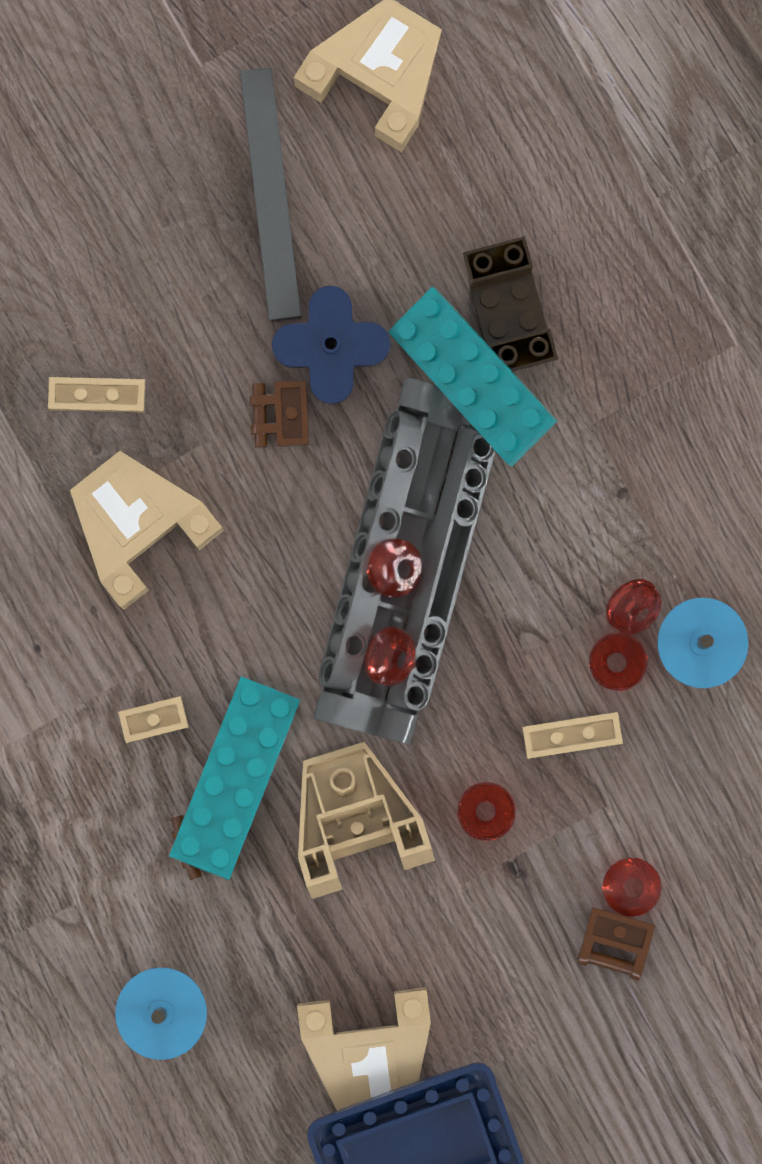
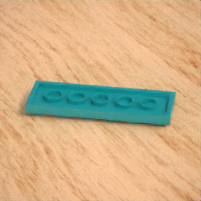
(472, 376)
(234, 778)

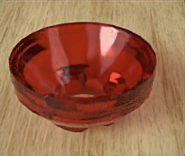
(384, 563)
(629, 601)
(383, 656)
(635, 661)
(504, 811)
(614, 886)

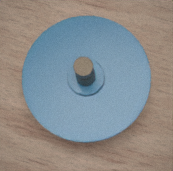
(702, 642)
(161, 1013)

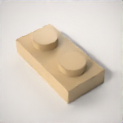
(153, 719)

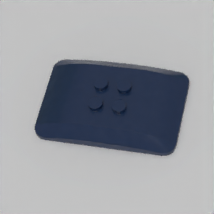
(430, 1121)

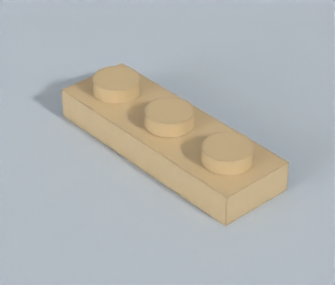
(96, 394)
(572, 735)

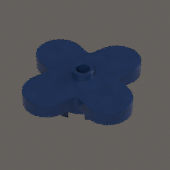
(331, 370)

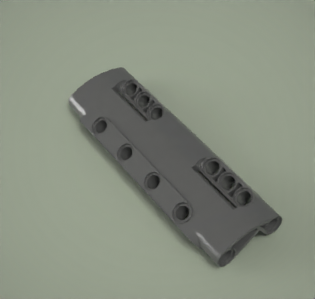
(407, 498)

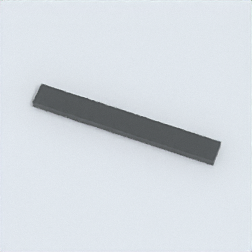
(270, 194)

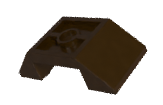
(509, 304)

